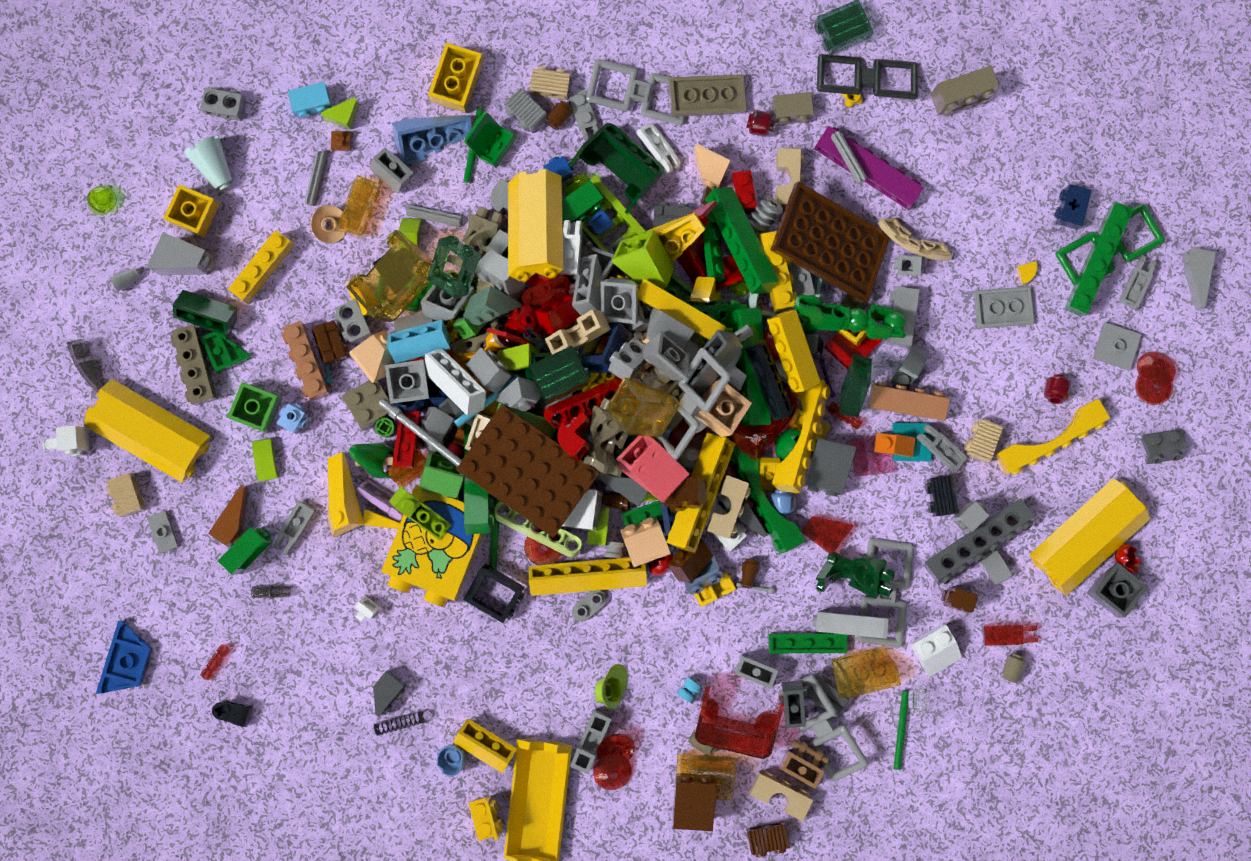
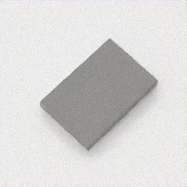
(1004, 307)

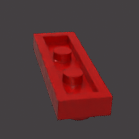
(406, 442)

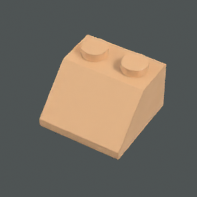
(645, 541)

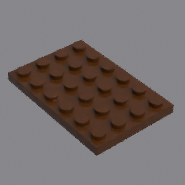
(830, 242)
(527, 471)

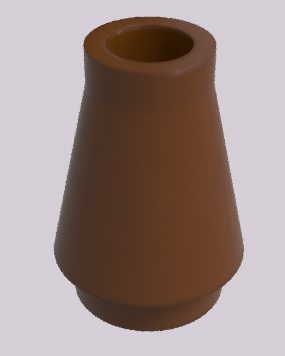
(616, 501)
(750, 570)

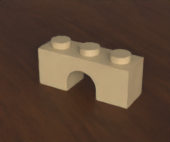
(788, 161)
(588, 328)
(725, 524)
(766, 786)

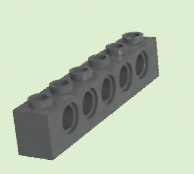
(1016, 511)

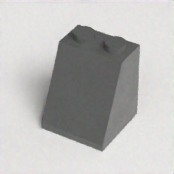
(829, 467)

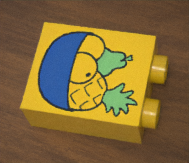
(428, 562)

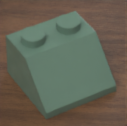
(489, 305)

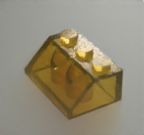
(865, 672)
(717, 767)

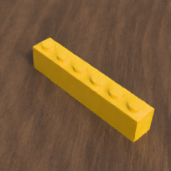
(710, 467)
(585, 576)

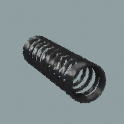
(378, 732)

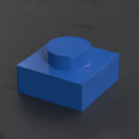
(600, 222)

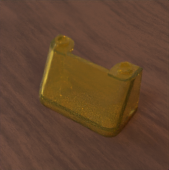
(393, 280)

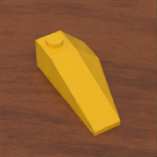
(679, 234)
(342, 500)

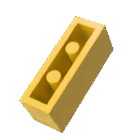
(484, 745)

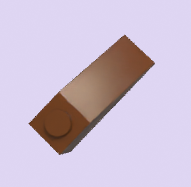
(231, 521)

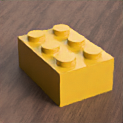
(456, 77)

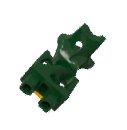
(866, 574)

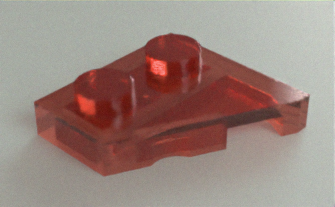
(826, 533)

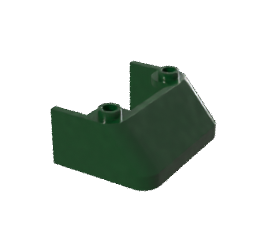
(622, 158)

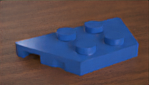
(125, 660)

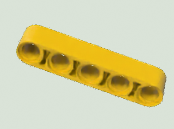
(679, 310)

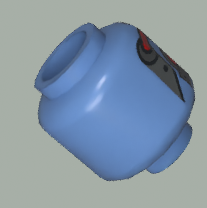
(783, 502)

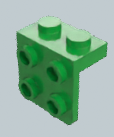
(489, 140)

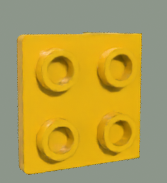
(485, 818)

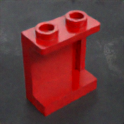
(843, 349)

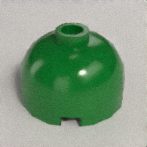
(785, 442)

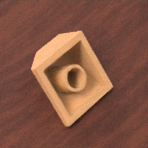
(710, 166)
(373, 356)

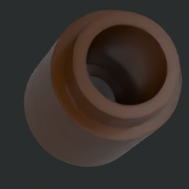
(559, 115)

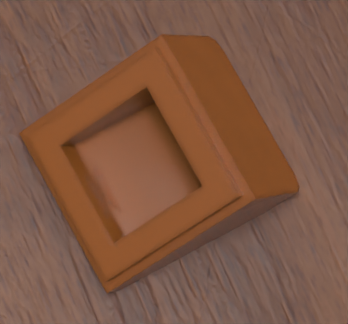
(459, 435)

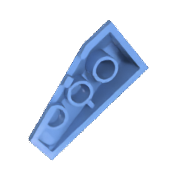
(422, 136)

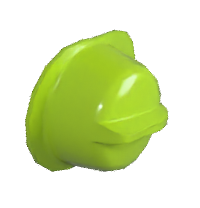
(612, 687)

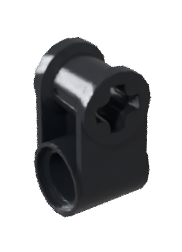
(235, 713)

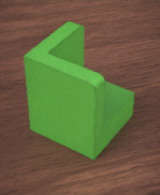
(465, 327)

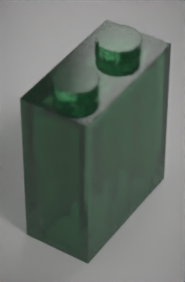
(843, 27)
(559, 374)

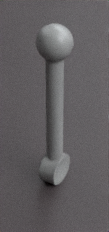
(771, 590)

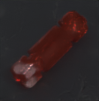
(834, 409)
(215, 662)

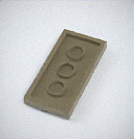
(707, 95)

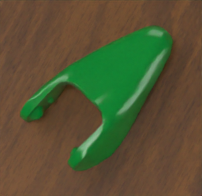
(371, 457)

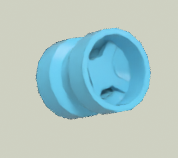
(691, 686)

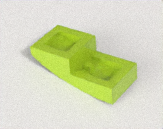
(264, 459)

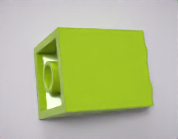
(644, 258)

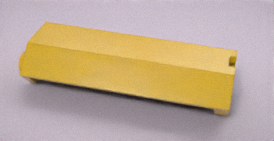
(535, 225)
(147, 430)
(1090, 536)
(537, 801)

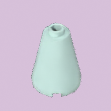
(211, 161)

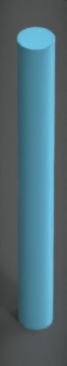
(489, 399)

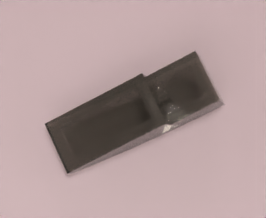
(86, 364)

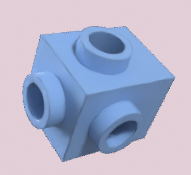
(286, 415)

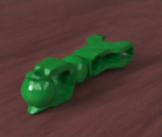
(836, 317)

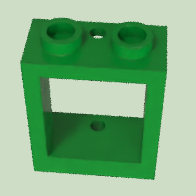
(245, 550)

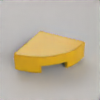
(1027, 272)

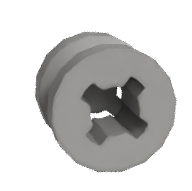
(614, 549)

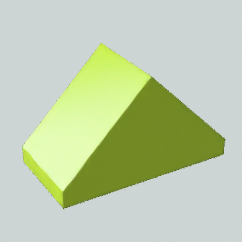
(342, 114)
(411, 229)

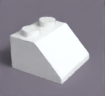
(936, 649)

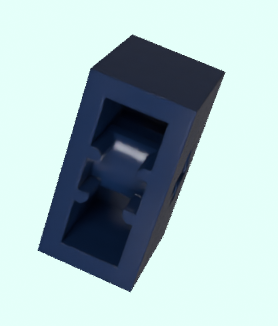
(1079, 199)

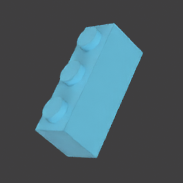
(418, 341)

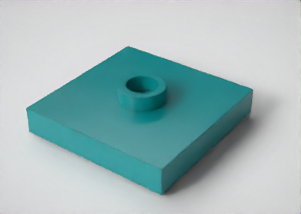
(920, 453)

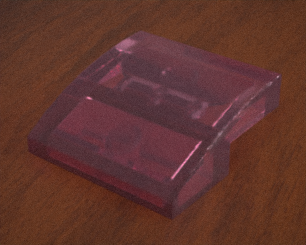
(868, 462)

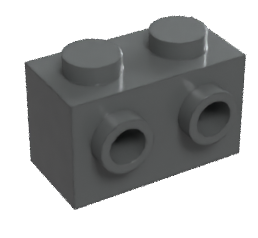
(794, 707)

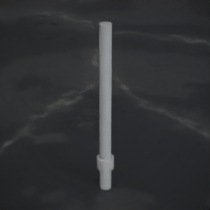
(396, 413)

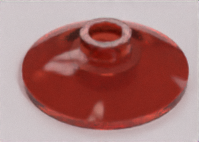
(1154, 374)
(1150, 394)
(538, 557)
(617, 744)
(611, 764)

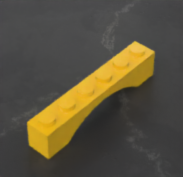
(1085, 418)
(792, 470)

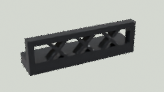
(769, 380)

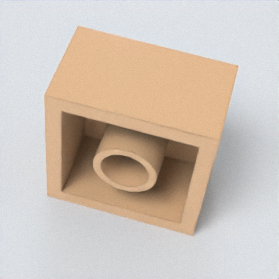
(726, 411)

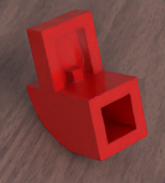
(570, 438)

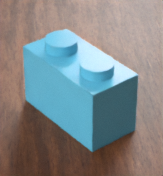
(309, 100)

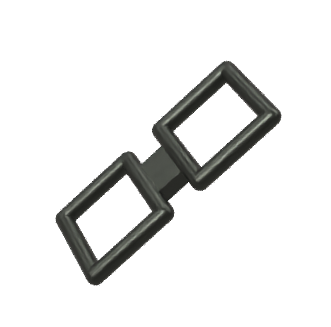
(867, 77)

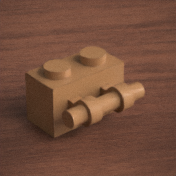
(801, 769)

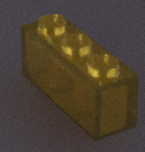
(358, 206)

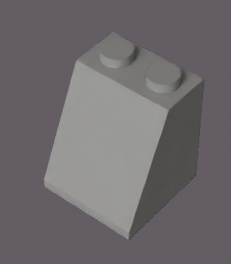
(179, 258)

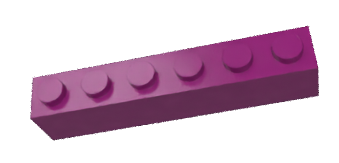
(878, 171)

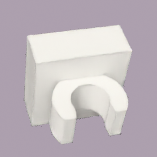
(366, 608)

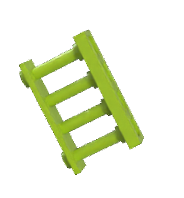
(611, 201)

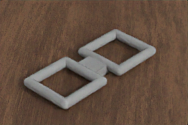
(636, 91)
(692, 402)
(889, 601)
(826, 731)

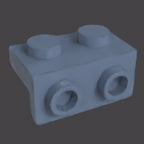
(709, 575)

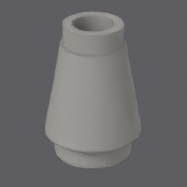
(124, 279)

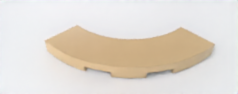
(922, 247)

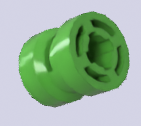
(388, 430)

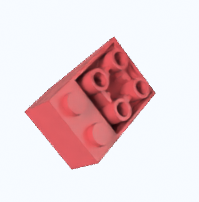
(652, 467)

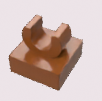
(340, 140)

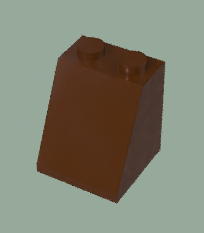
(694, 802)

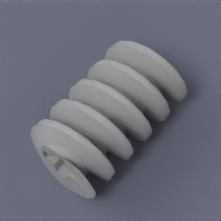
(766, 216)

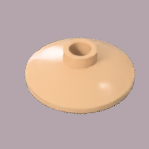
(323, 234)

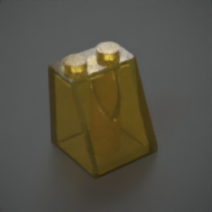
(642, 409)

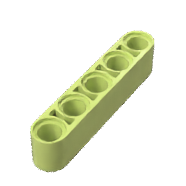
(542, 537)

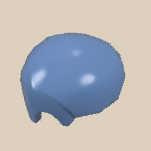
(455, 754)

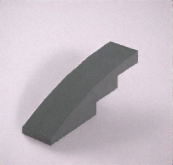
(747, 518)

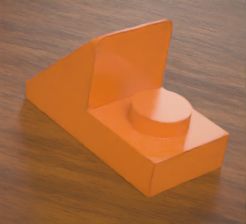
(894, 444)

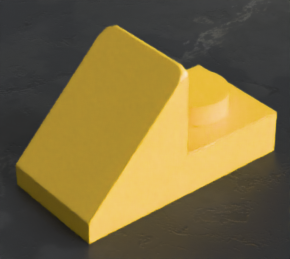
(705, 290)
(767, 471)

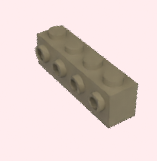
(194, 365)

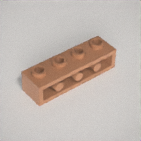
(306, 360)
(908, 402)

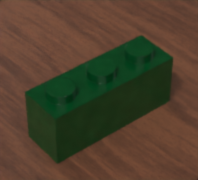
(204, 312)

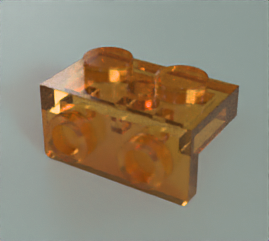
(403, 476)

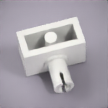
(69, 439)

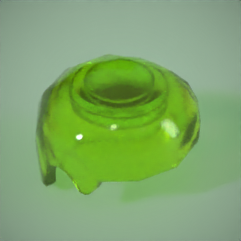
(101, 200)

